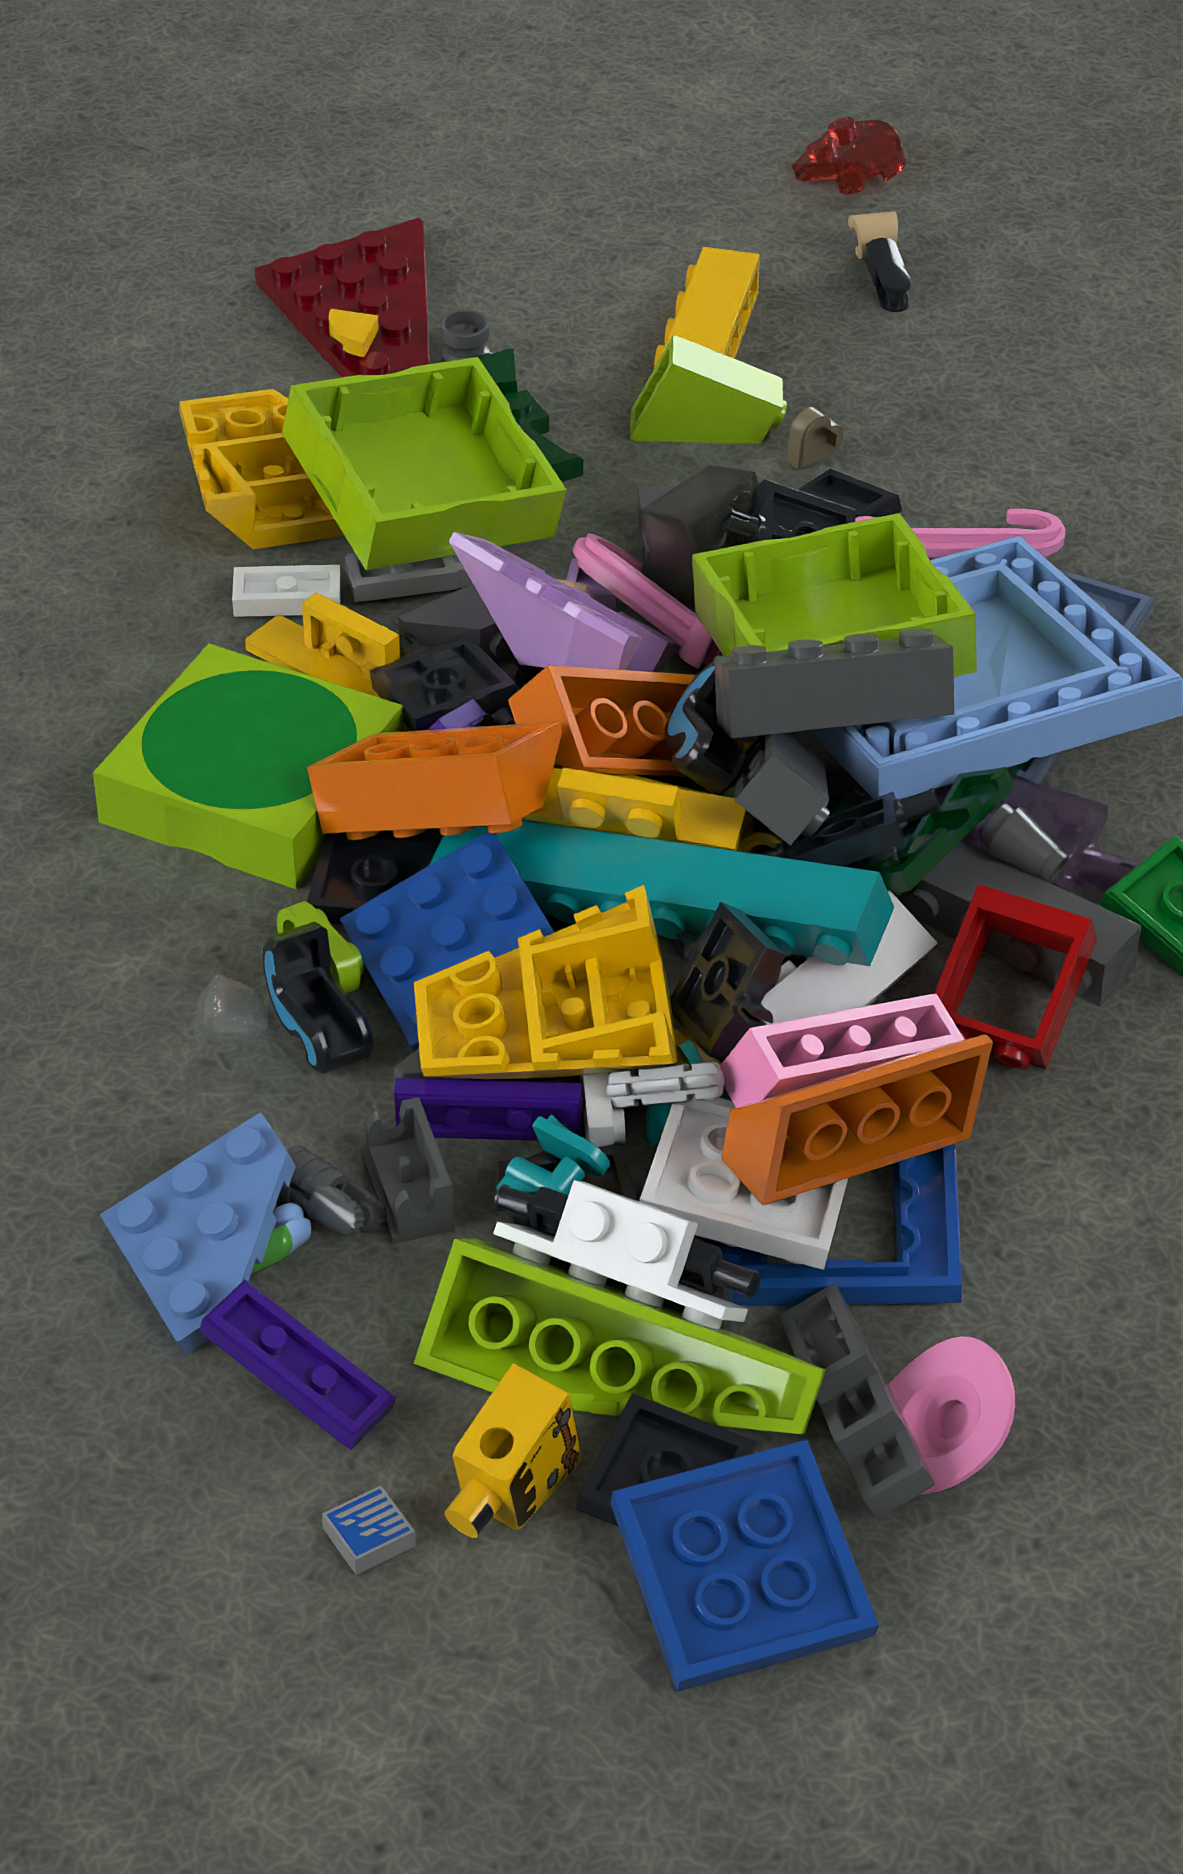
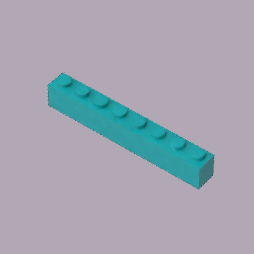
(795, 903)

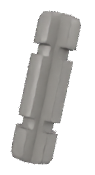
(665, 1084)

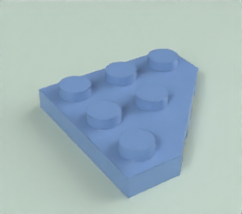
(203, 1225)

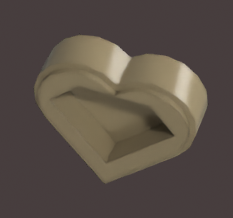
(812, 438)

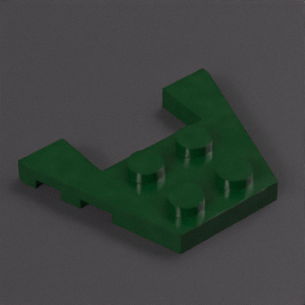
(934, 835)

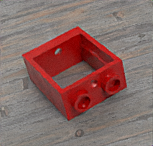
(1032, 923)

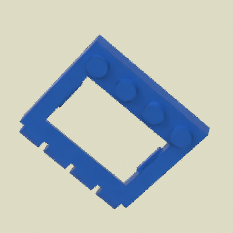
(925, 1248)

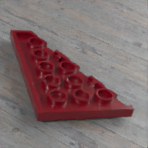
(365, 274)

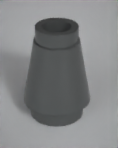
(1022, 843)

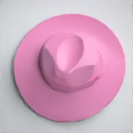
(956, 1407)

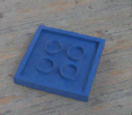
(441, 918)
(743, 1565)

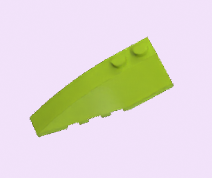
(604, 1345)

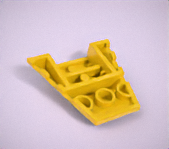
(251, 472)
(555, 1005)

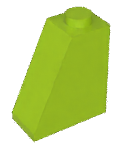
(706, 399)

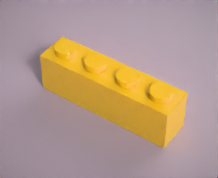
(715, 301)

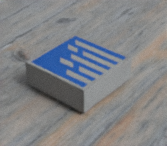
(368, 1530)

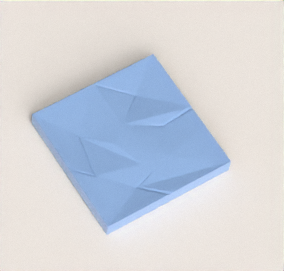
(1045, 681)

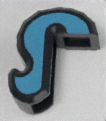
(700, 745)
(312, 1001)

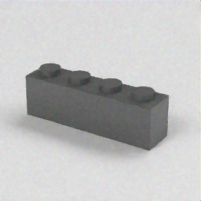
(834, 684)
(784, 786)
(948, 889)

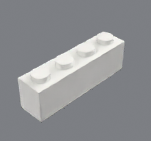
(828, 988)

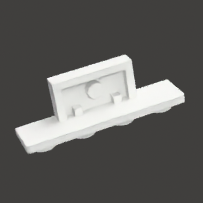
(626, 1242)

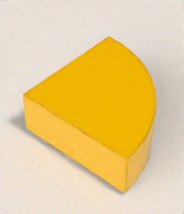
(353, 330)

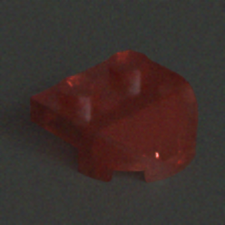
(852, 153)

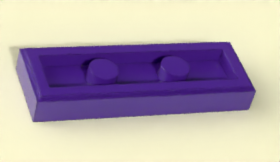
(491, 1107)
(297, 1364)

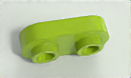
(346, 959)

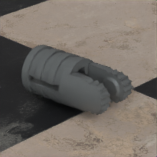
(332, 1196)

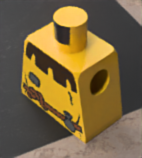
(513, 1453)

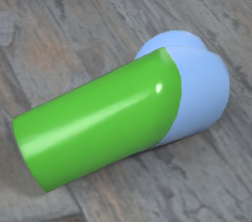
(288, 1235)

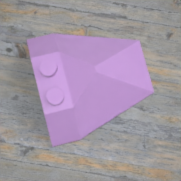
(553, 621)

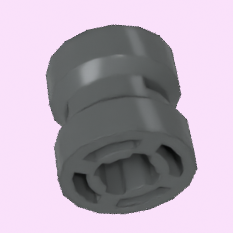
(464, 334)

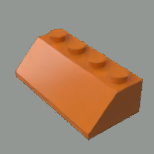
(606, 717)
(436, 780)
(857, 1121)

